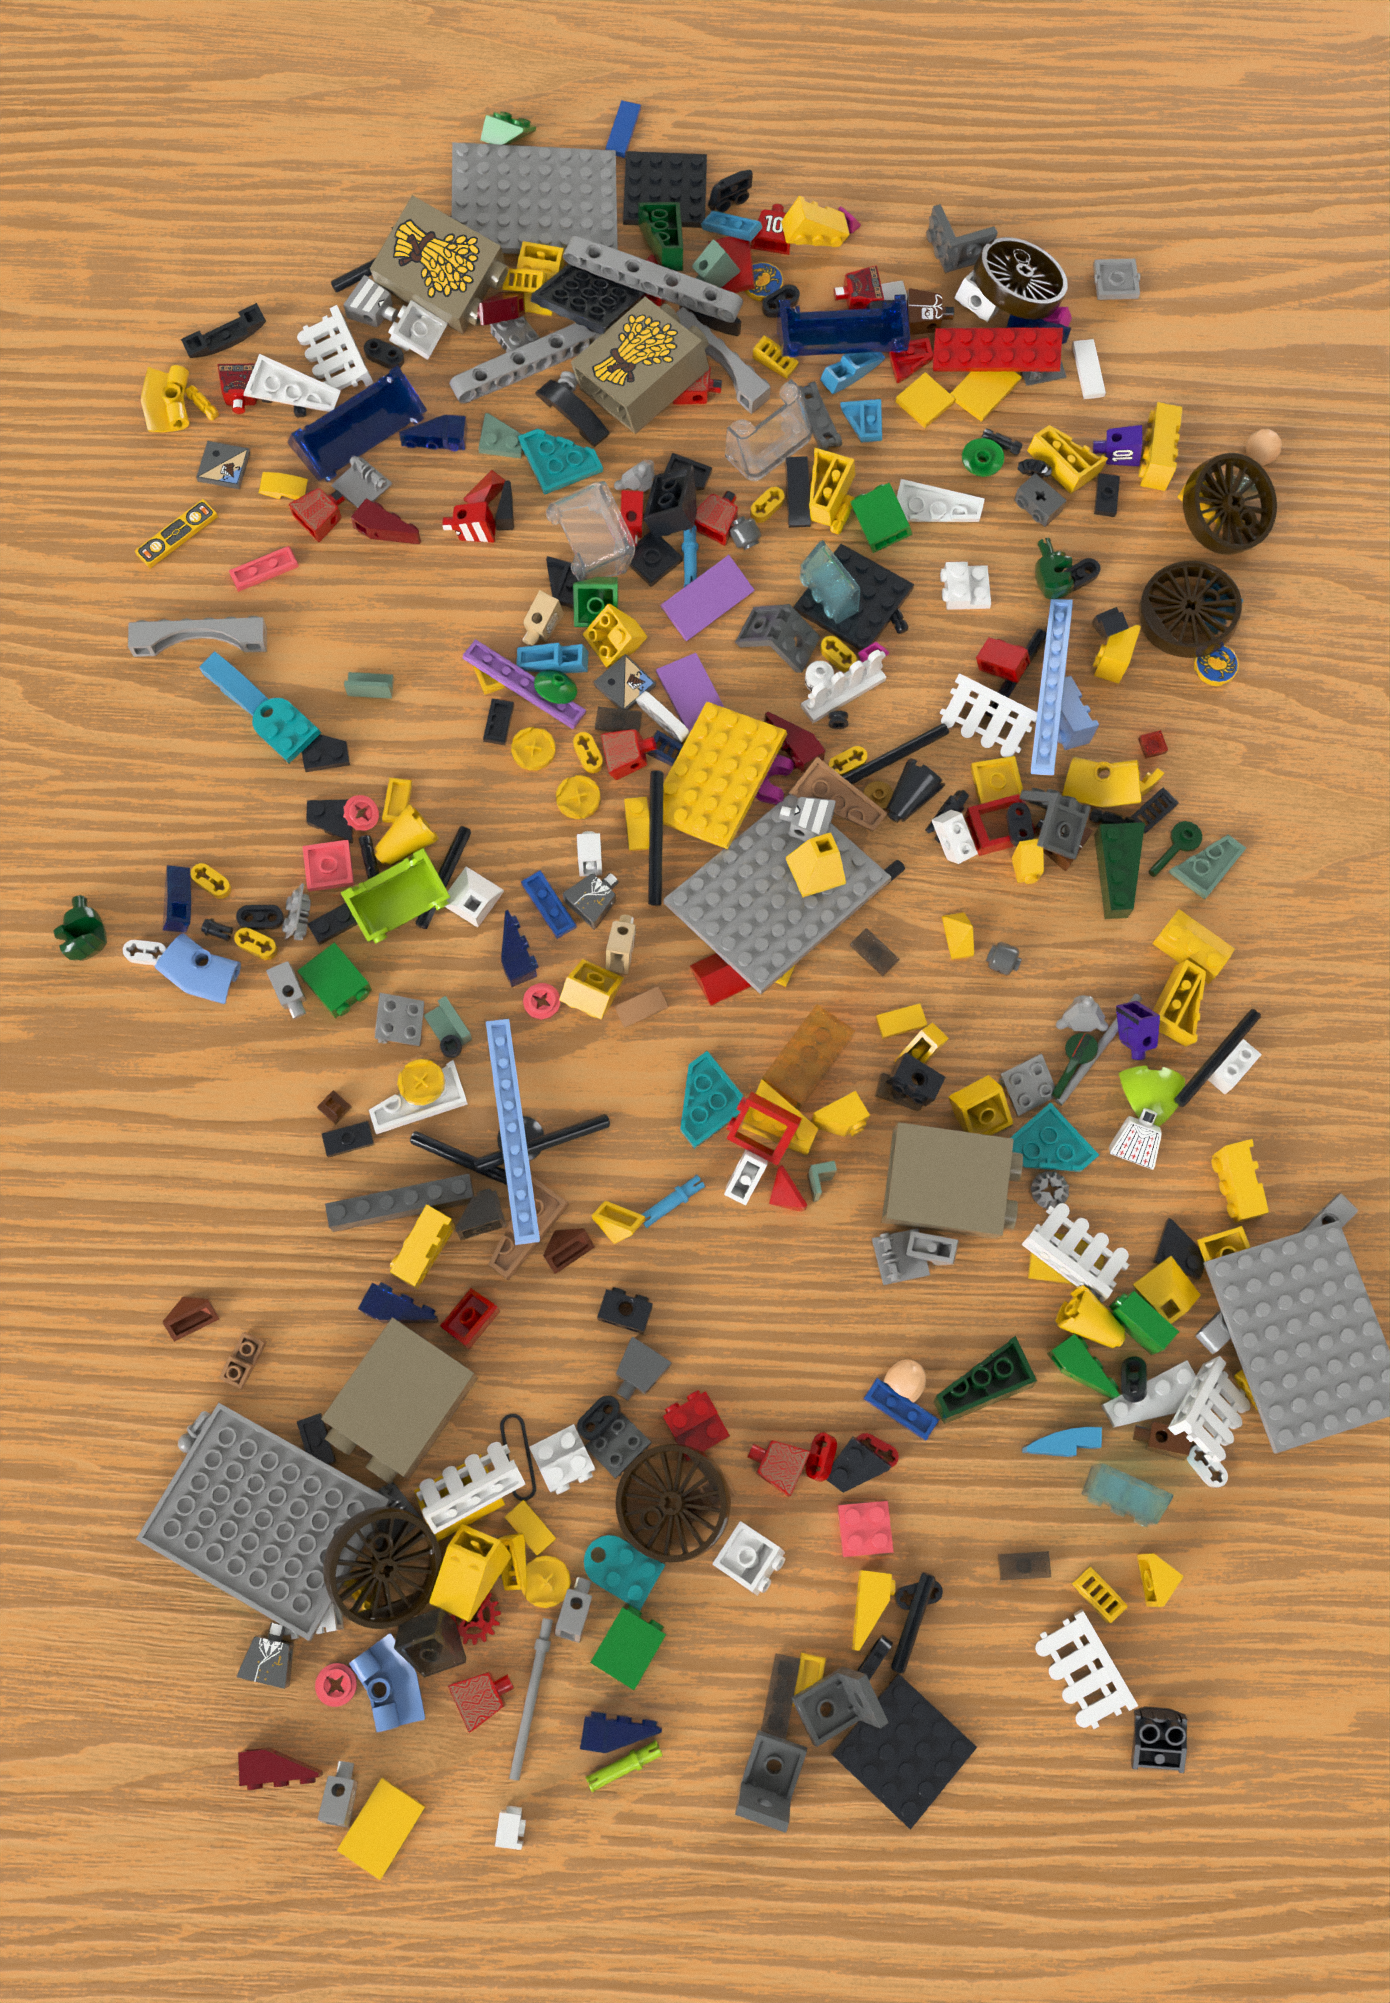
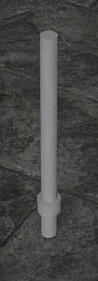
(1084, 1068)
(541, 1646)

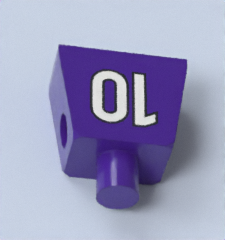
(1121, 446)

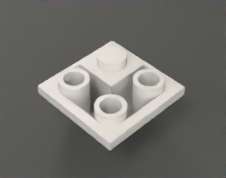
(473, 896)

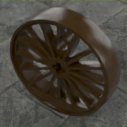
(998, 275)
(1229, 504)
(1189, 608)
(711, 1472)
(394, 1612)

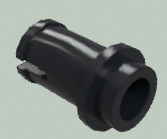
(216, 929)

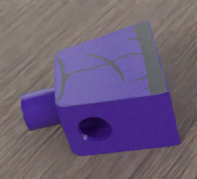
(1137, 1028)

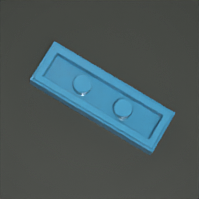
(731, 225)

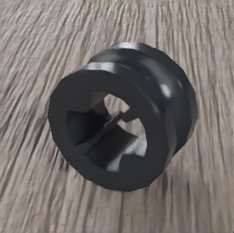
(838, 719)
(448, 1040)

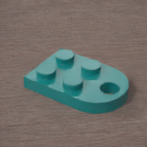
(285, 729)
(623, 1571)

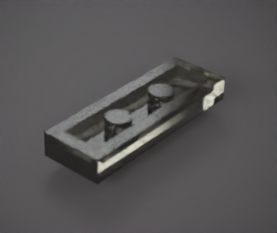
(779, 1695)

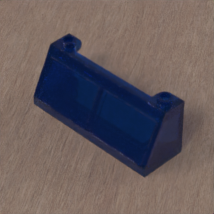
(843, 330)
(357, 425)

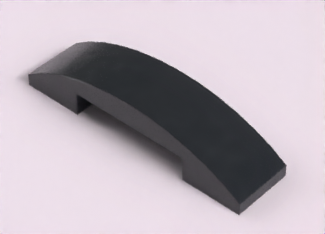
(225, 336)
(574, 410)

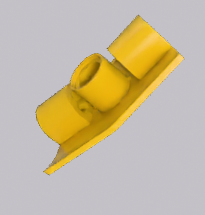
(164, 399)
(1117, 789)

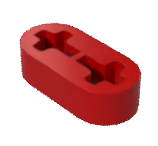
(881, 1446)
(821, 1457)

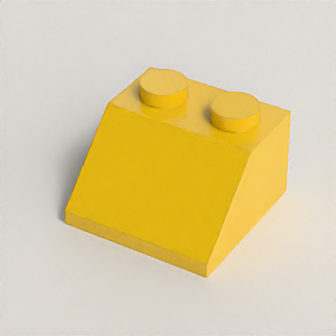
(1116, 655)
(591, 989)
(981, 1107)
(842, 1116)

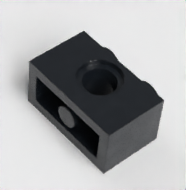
(928, 1080)
(610, 1314)

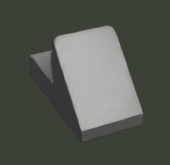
(932, 1248)

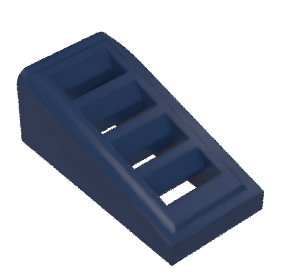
(665, 740)

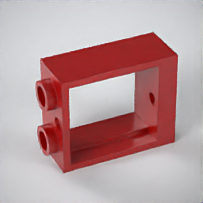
(977, 828)
(772, 1110)

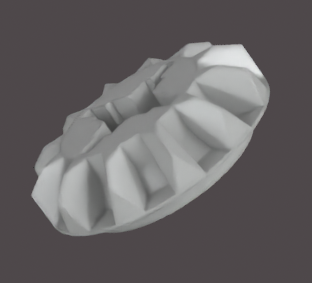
(1044, 1198)

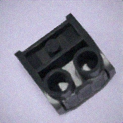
(730, 189)
(1159, 1739)

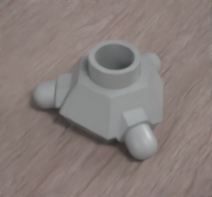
(638, 477)
(1083, 1016)

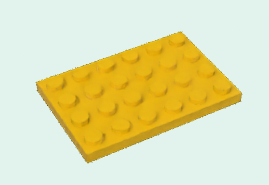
(719, 774)

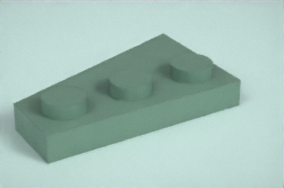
(1208, 867)

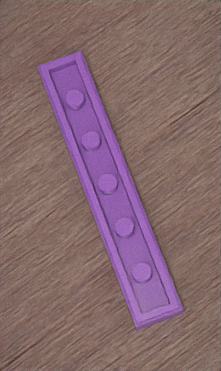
(520, 682)

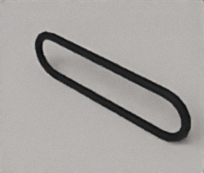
(527, 1452)

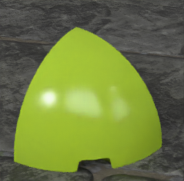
(1152, 1090)

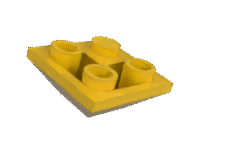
(614, 635)
(817, 865)
(1167, 1290)

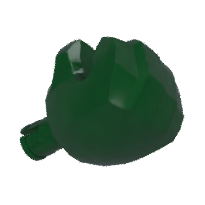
(1049, 574)
(82, 931)

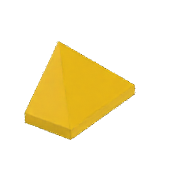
(959, 935)
(617, 1221)

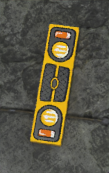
(176, 533)

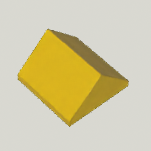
(1223, 1243)
(1157, 1579)

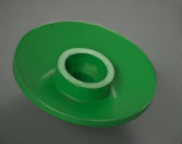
(984, 450)
(555, 687)

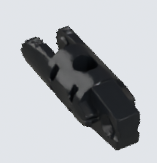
(953, 803)

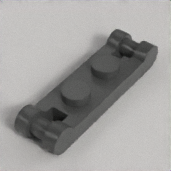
(819, 418)

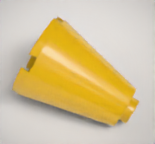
(405, 837)
(1090, 1319)

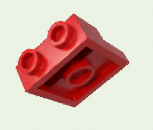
(695, 1423)

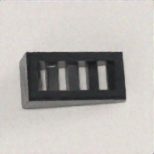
(504, 516)
(1167, 798)

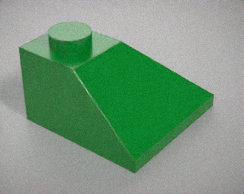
(592, 597)

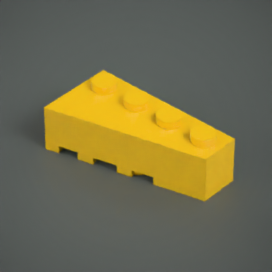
(1161, 446)

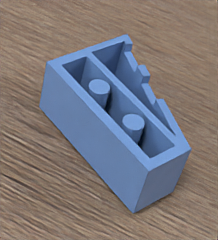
(1075, 723)

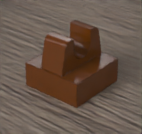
(334, 1107)

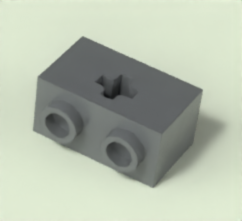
(1039, 500)

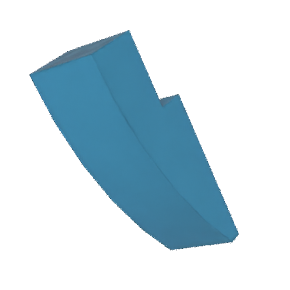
(849, 370)
(553, 657)
(232, 683)
(1066, 1442)

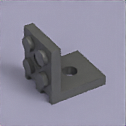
(952, 250)
(777, 628)
(1060, 812)
(850, 1701)
(765, 1793)

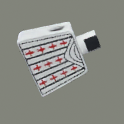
(1138, 1140)

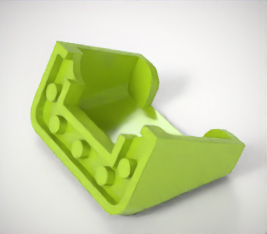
(396, 896)

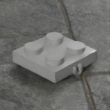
(1116, 279)

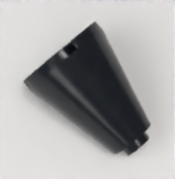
(913, 791)

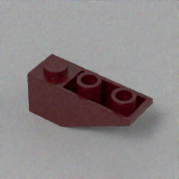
(501, 308)
(379, 524)
(799, 743)
(270, 1766)

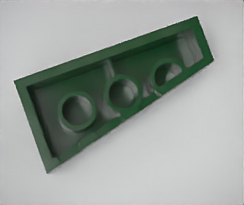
(663, 232)
(1118, 866)
(992, 1380)

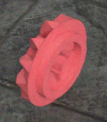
(370, 816)
(539, 991)
(323, 1685)

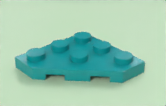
(558, 460)
(708, 1100)
(1052, 1143)

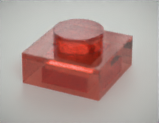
(1153, 744)

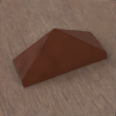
(567, 1247)
(189, 1316)

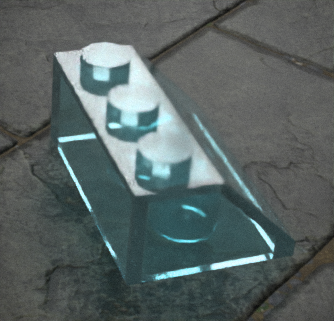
(830, 583)
(1126, 1495)

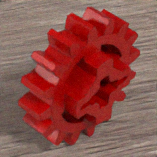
(482, 1624)

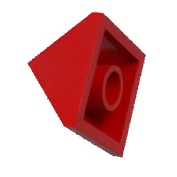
(718, 979)
(470, 1318)

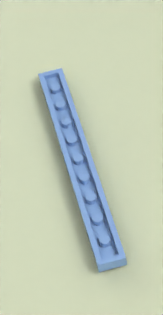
(1052, 687)
(512, 1132)

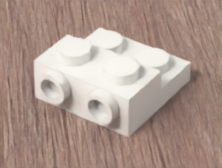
(417, 330)
(965, 586)
(563, 1460)
(750, 1559)

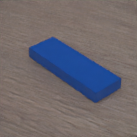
(623, 128)
(548, 904)
(901, 1409)

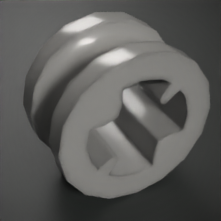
(568, 380)

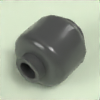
(745, 533)
(1003, 958)

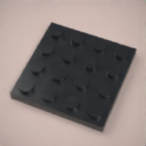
(666, 179)
(586, 298)
(880, 598)
(908, 1757)

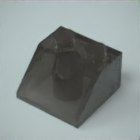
(481, 1215)
(430, 1643)

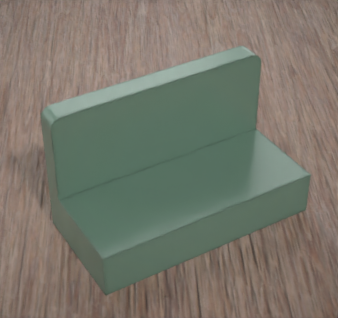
(369, 685)
(446, 1022)
(820, 1173)

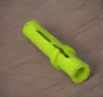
(623, 1766)

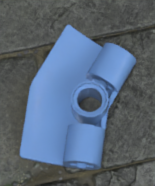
(182, 967)
(403, 1697)

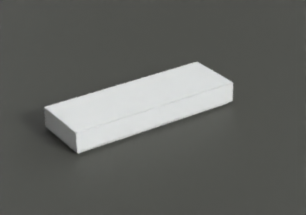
(1088, 369)

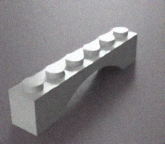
(749, 387)
(153, 637)

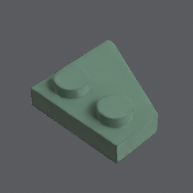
(499, 439)

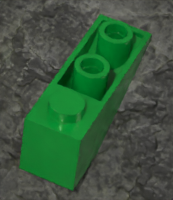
(1077, 1363)

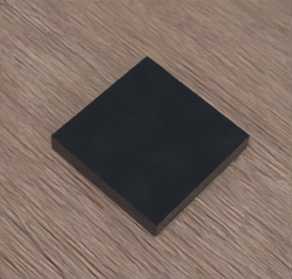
(654, 558)

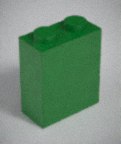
(881, 517)
(335, 980)
(1143, 1322)
(629, 1647)

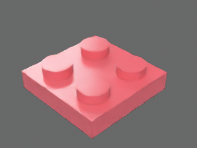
(328, 865)
(865, 1529)

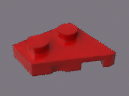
(908, 362)

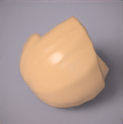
(1264, 446)
(907, 1379)

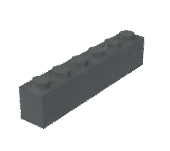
(399, 1203)

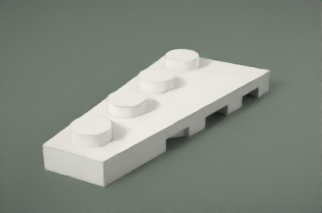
(285, 385)
(936, 504)
(398, 1112)
(1162, 1399)

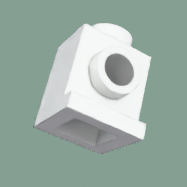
(510, 1828)

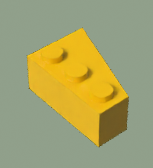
(814, 225)
(1070, 463)
(829, 484)
(1181, 1003)
(772, 1129)
(1239, 1181)
(422, 1247)

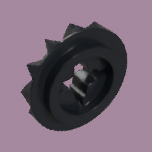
(1033, 466)

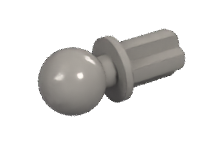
(187, 1440)

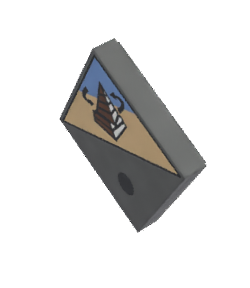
(223, 465)
(624, 683)

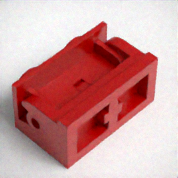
(1003, 659)

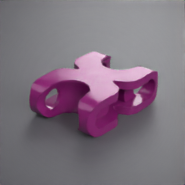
(768, 792)

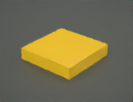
(925, 400)
(996, 779)

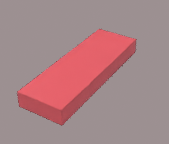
(263, 568)

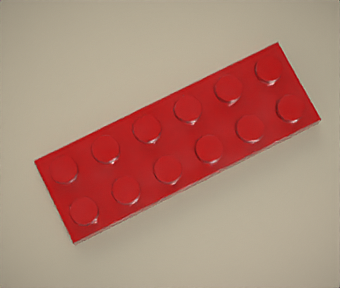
(997, 349)

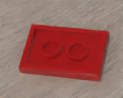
(740, 252)

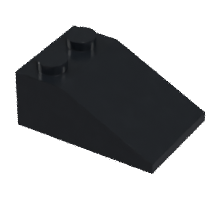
(672, 502)

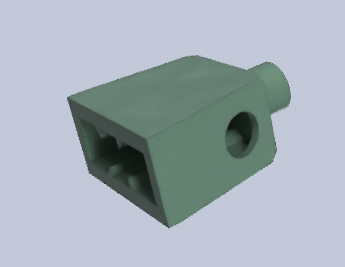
(715, 265)

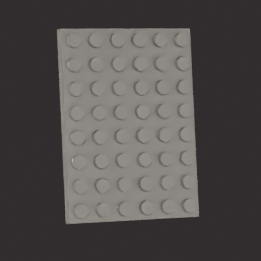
(535, 194)
(752, 908)
(1304, 1335)
(258, 1519)

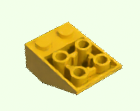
(540, 258)
(468, 1572)

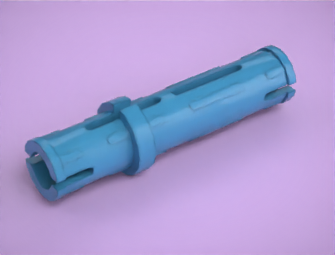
(690, 550)
(671, 1201)

